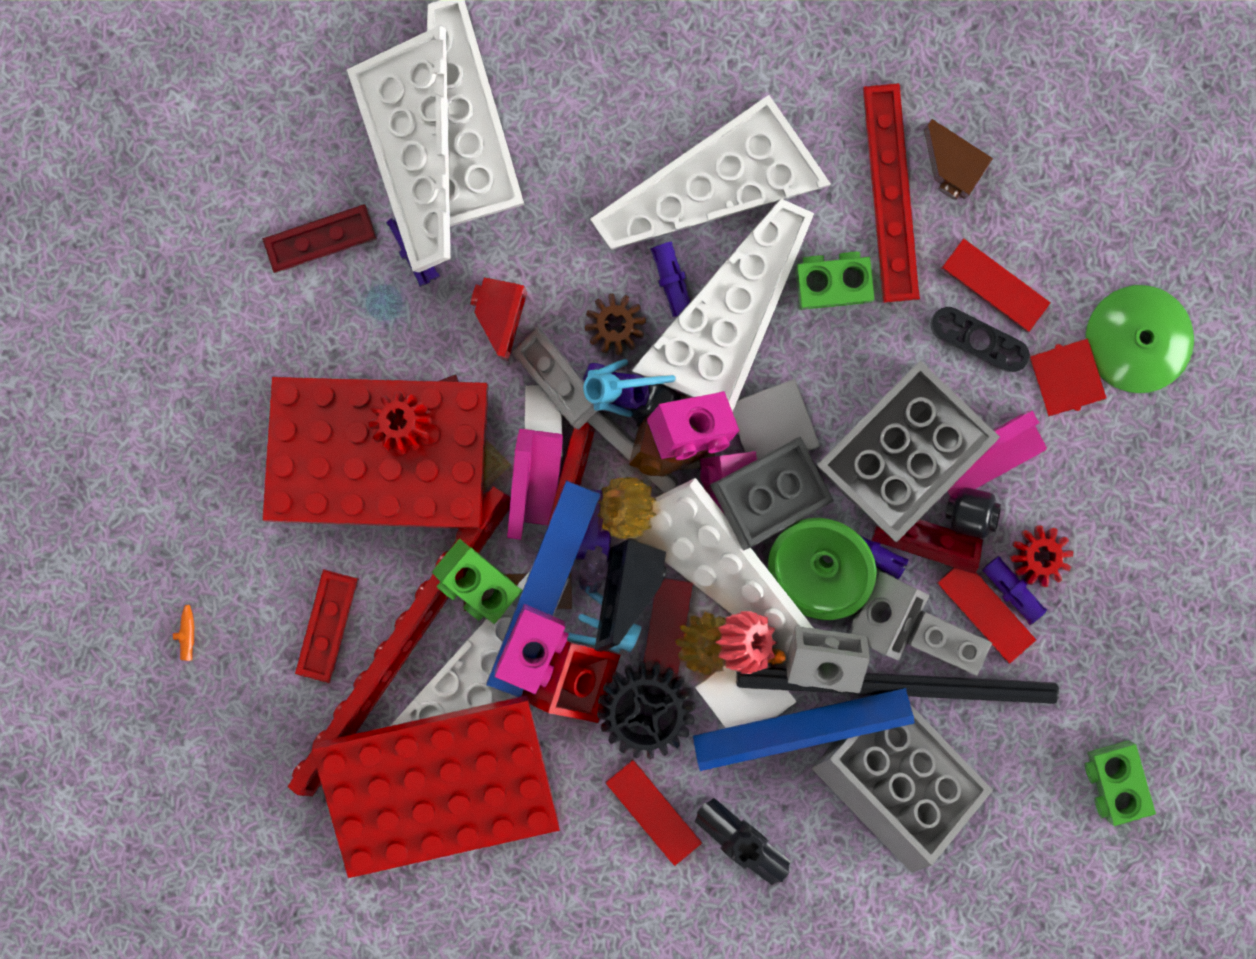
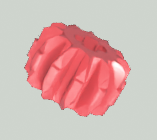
(746, 642)

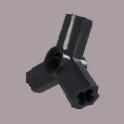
(742, 842)

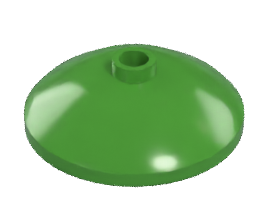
(1116, 342)
(820, 587)

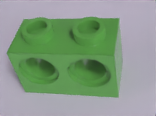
(835, 290)
(479, 578)
(1128, 779)

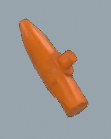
(186, 634)
(780, 657)

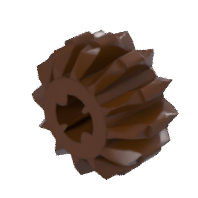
(617, 312)

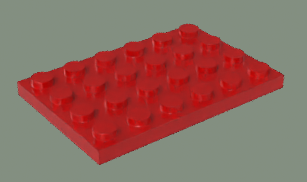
(333, 472)
(436, 786)

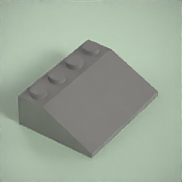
(907, 451)
(905, 788)

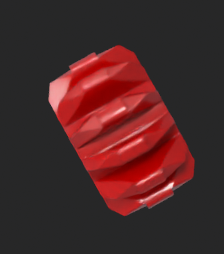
(388, 431)
(1035, 568)

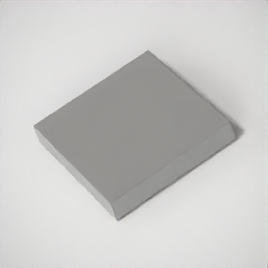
(773, 419)

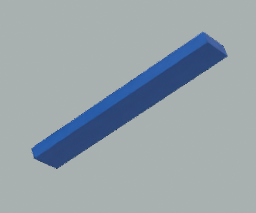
(551, 565)
(803, 729)

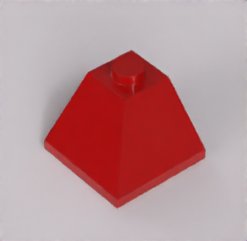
(499, 312)
(576, 682)

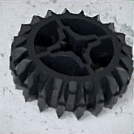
(633, 717)

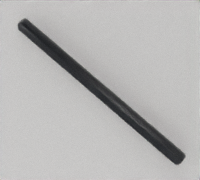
(919, 686)

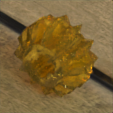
(626, 507)
(694, 651)

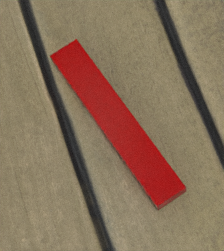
(891, 193)

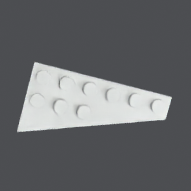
(407, 124)
(478, 155)
(729, 172)
(724, 324)
(709, 555)
(464, 677)

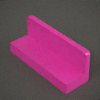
(1016, 445)
(534, 479)

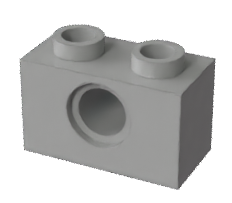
(906, 607)
(949, 643)
(827, 659)

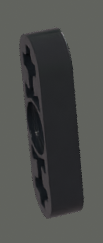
(993, 333)

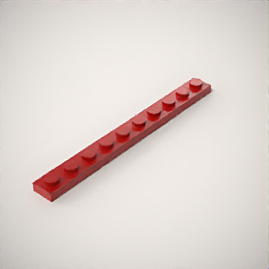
(394, 652)

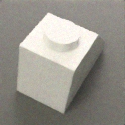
(541, 412)

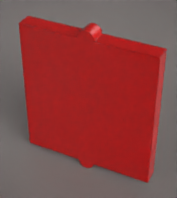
(1068, 377)

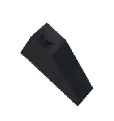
(630, 584)

